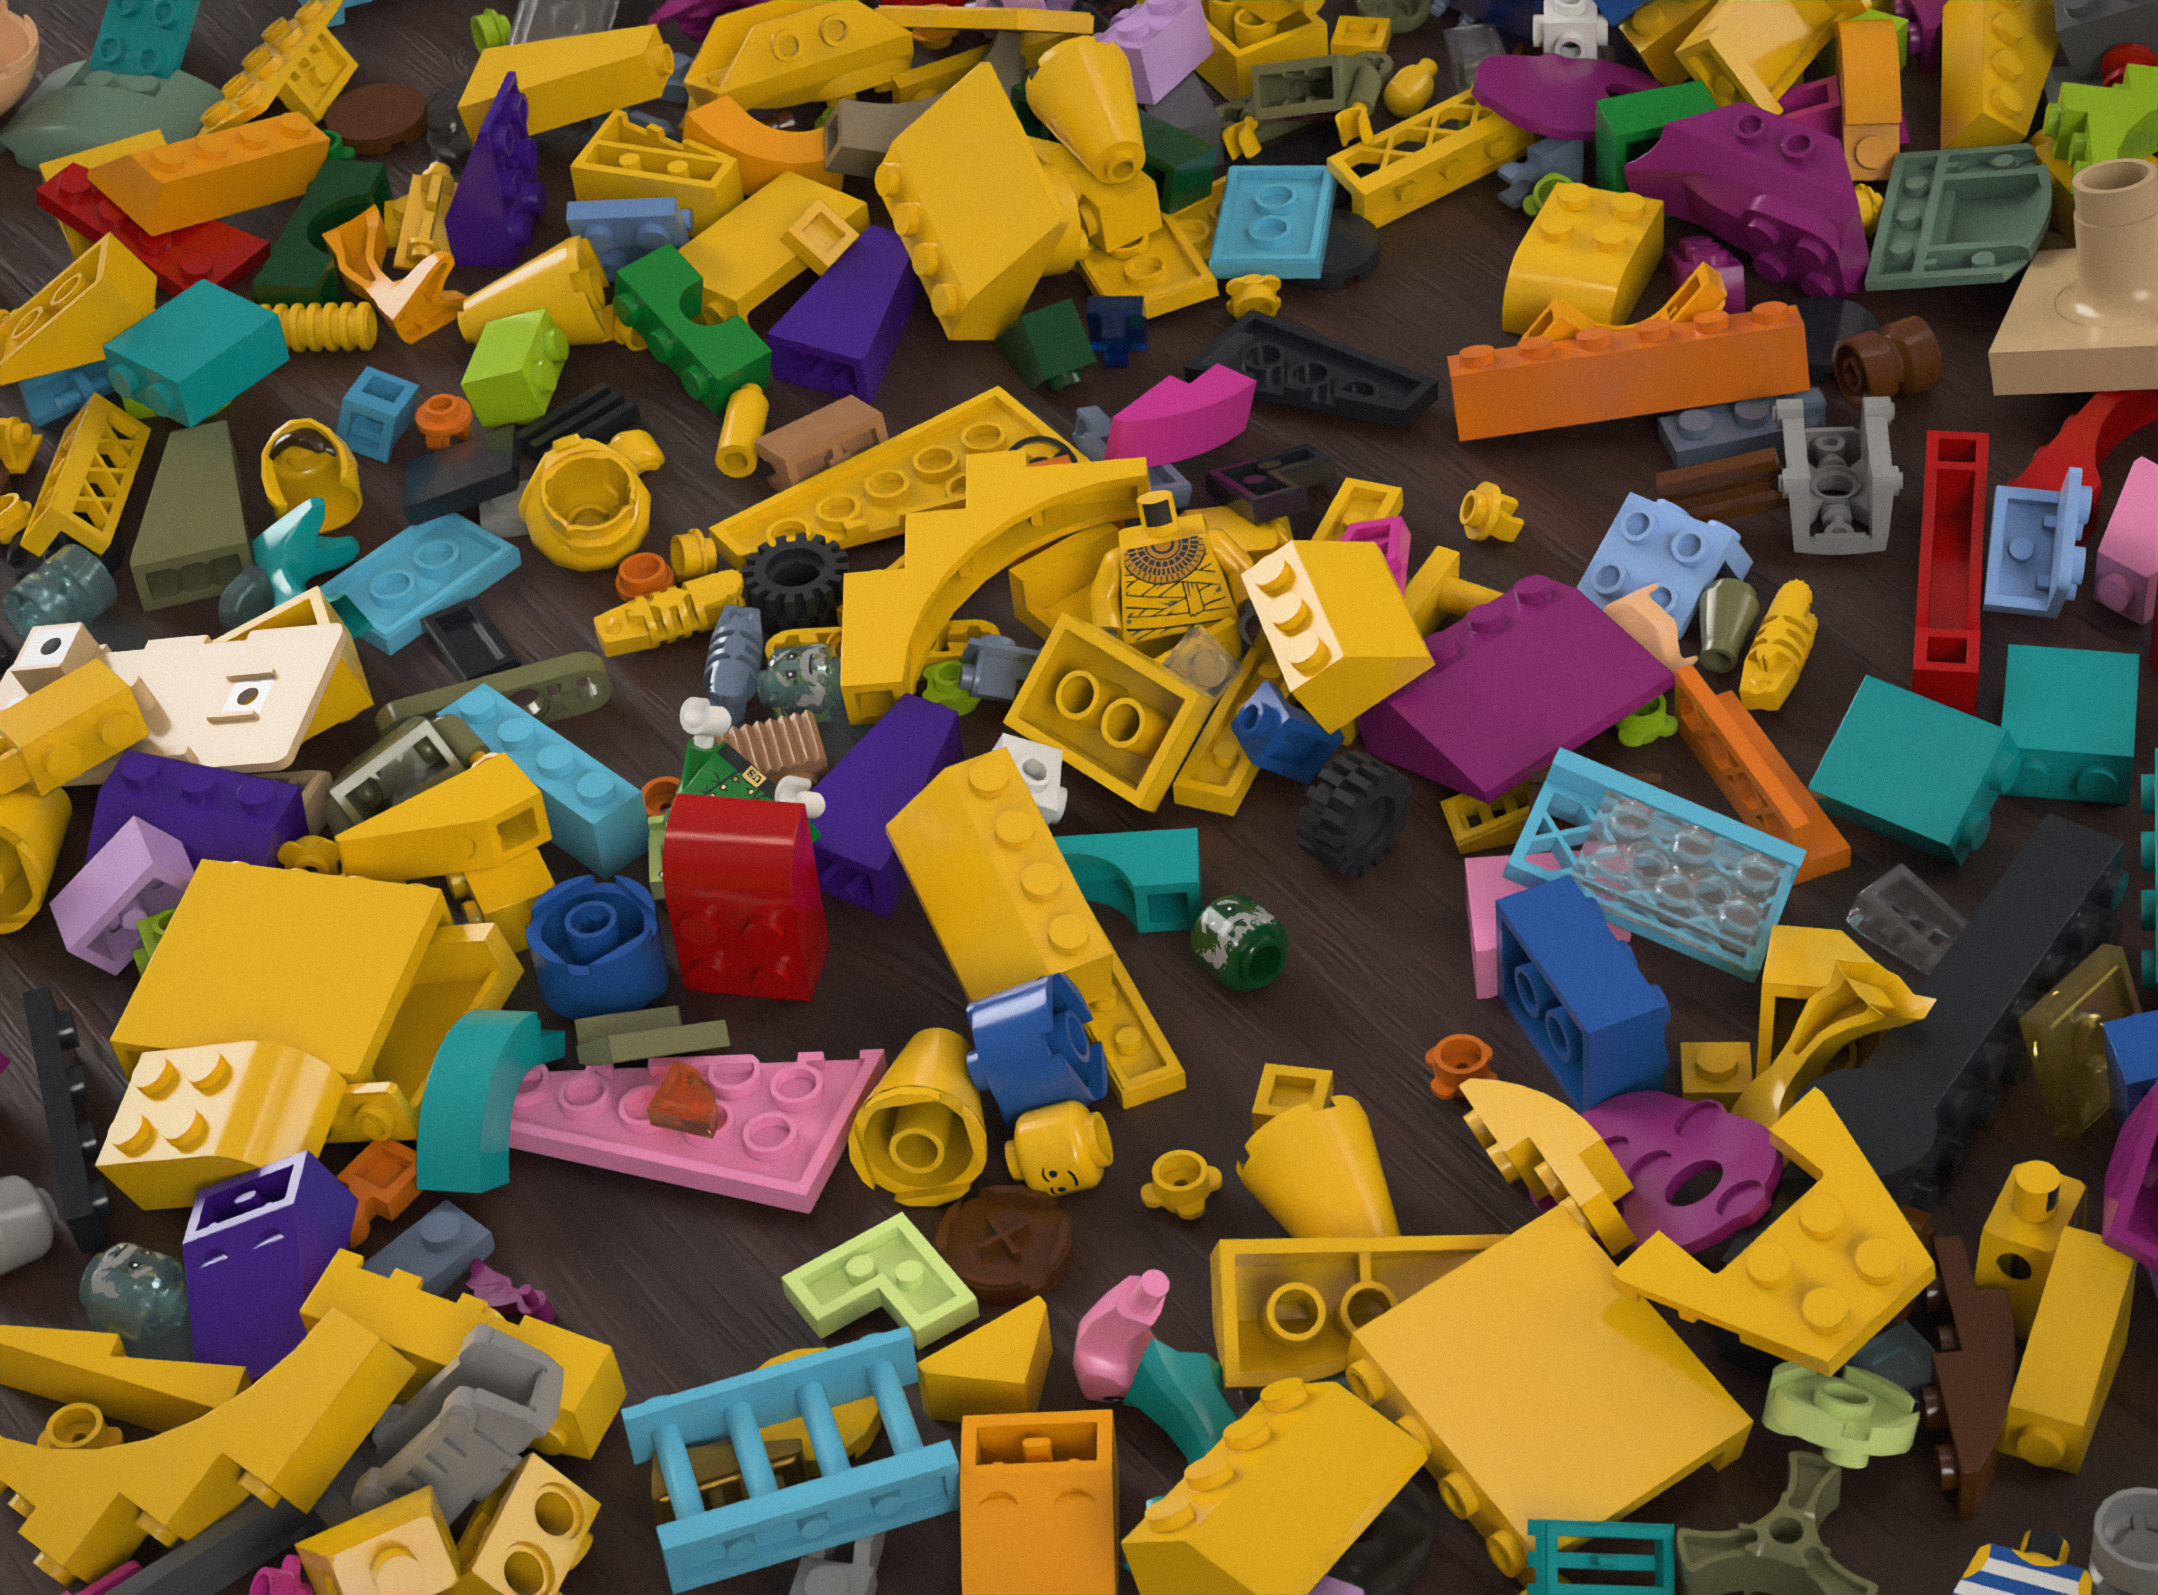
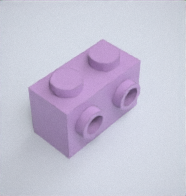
(124, 882)

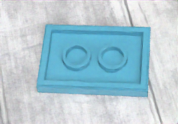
(1273, 222)
(422, 574)

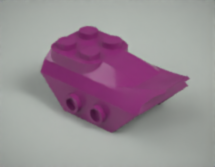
(1765, 190)

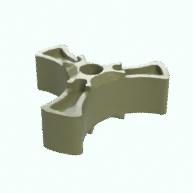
(1780, 1550)

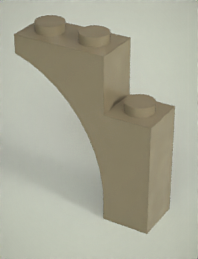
(862, 132)

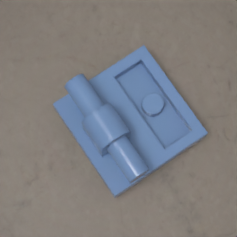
(629, 228)

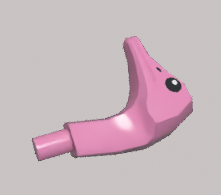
(1116, 1336)

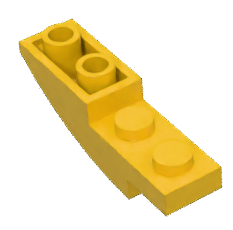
(1552, 1153)

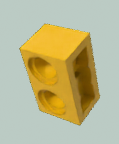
(509, 1541)

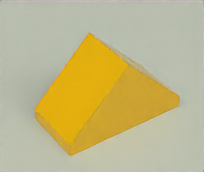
(990, 1369)

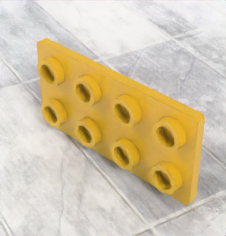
(296, 63)

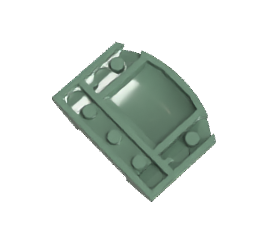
(94, 108)
(1960, 217)

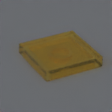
(2068, 1038)

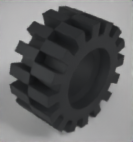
(777, 570)
(1354, 814)

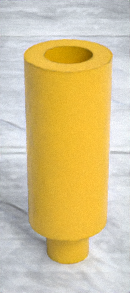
(742, 424)

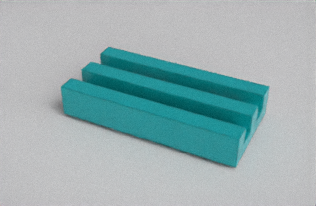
(1548, 1559)

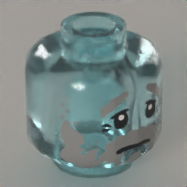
(802, 680)
(134, 1292)

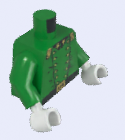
(724, 772)

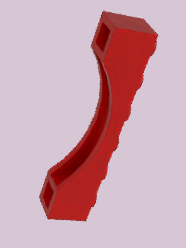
(2086, 443)
(1951, 569)

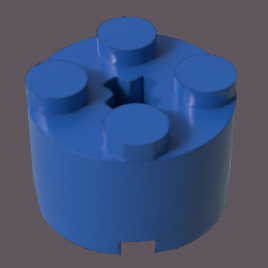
(597, 947)
(1035, 1047)

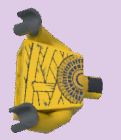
(1170, 576)

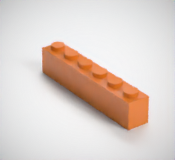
(1629, 371)

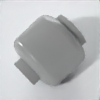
(25, 1223)

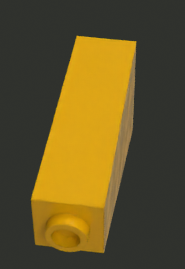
(571, 76)

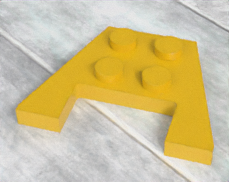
(1815, 1276)

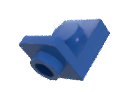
(1283, 735)

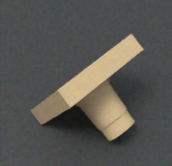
(2091, 310)

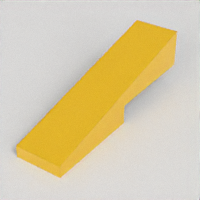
(96, 1371)

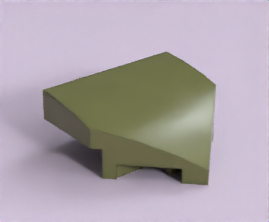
(644, 1036)

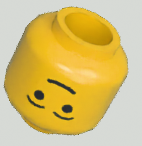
(1059, 1148)

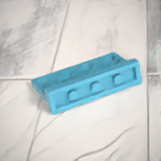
(1574, 795)

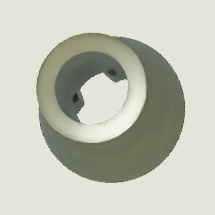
(1726, 619)

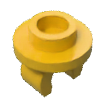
(1489, 512)

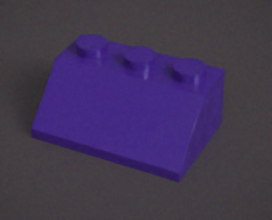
(205, 807)

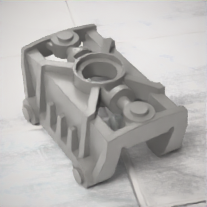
(1869, 481)
(464, 1425)

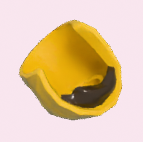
(311, 462)

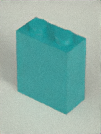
(196, 353)
(2072, 722)
(1916, 771)

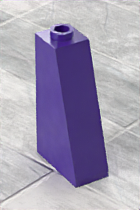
(849, 320)
(869, 790)

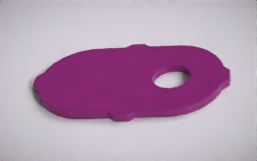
(1554, 92)
(1666, 1143)

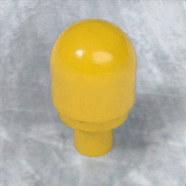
(1410, 89)

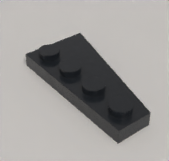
(1316, 372)
(71, 1133)

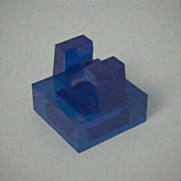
(1117, 327)

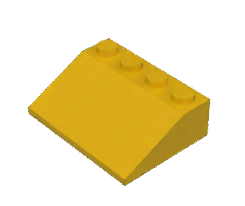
(972, 207)

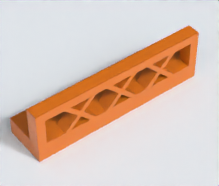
(1755, 774)

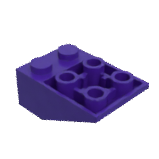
(498, 188)
(257, 1256)

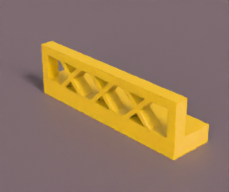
(1439, 168)
(77, 465)

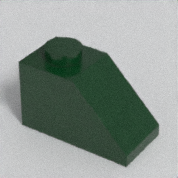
(1048, 347)

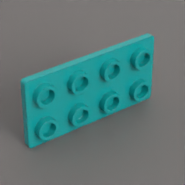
(144, 37)

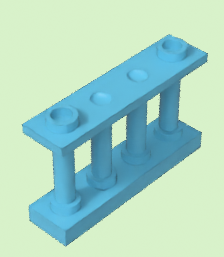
(809, 1515)

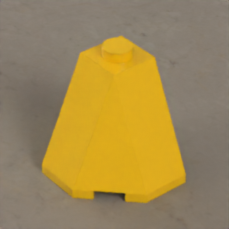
(1795, 969)

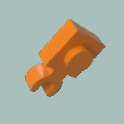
(382, 1181)

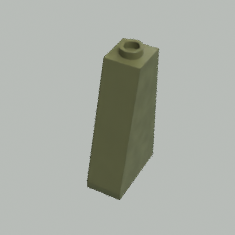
(194, 522)

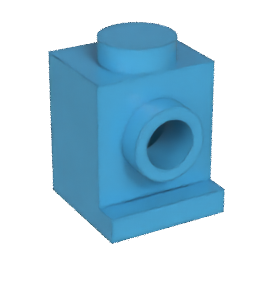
(376, 413)

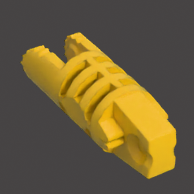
(669, 614)
(1779, 648)

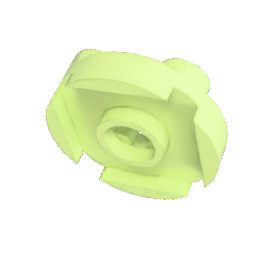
(1844, 1415)

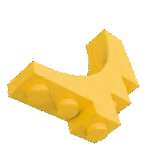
(949, 554)
(270, 1441)

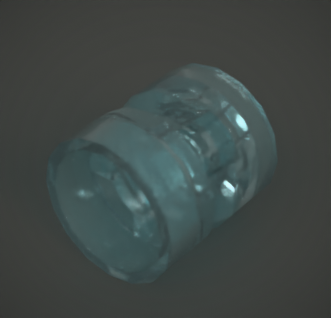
(65, 590)

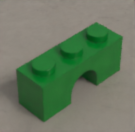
(713, 361)

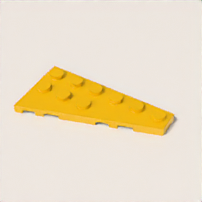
(874, 490)

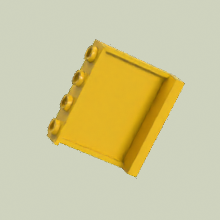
(282, 963)
(1543, 1390)

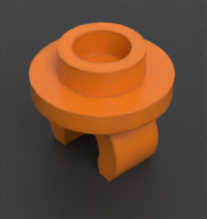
(444, 417)

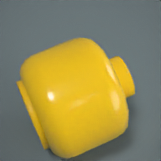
(639, 448)

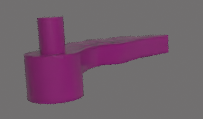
(504, 1296)

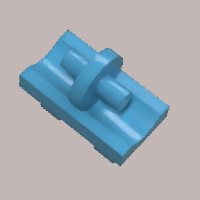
(64, 391)

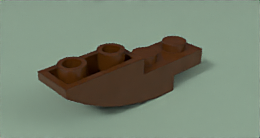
(1967, 1378)

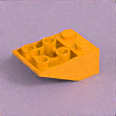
(1039, 1504)

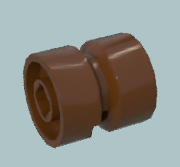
(1895, 360)

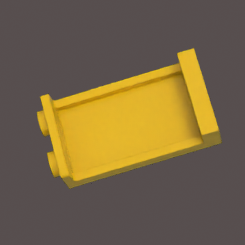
(1761, 46)
(743, 249)
(1062, 582)
(459, 972)

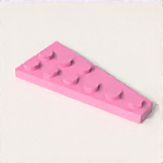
(773, 1136)

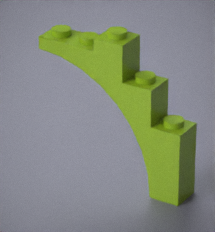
(2105, 122)

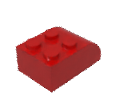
(744, 897)

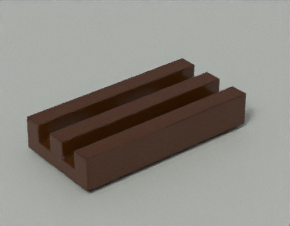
(1726, 496)

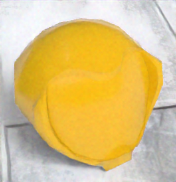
(585, 505)

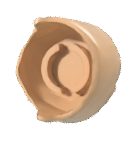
(1650, 626)

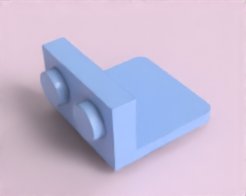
(1665, 547)
(2034, 548)

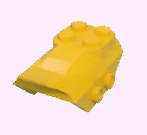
(797, 55)

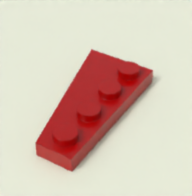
(176, 257)

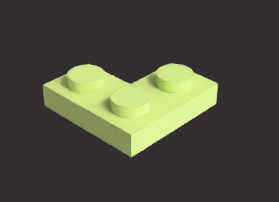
(887, 1269)

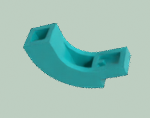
(473, 1096)

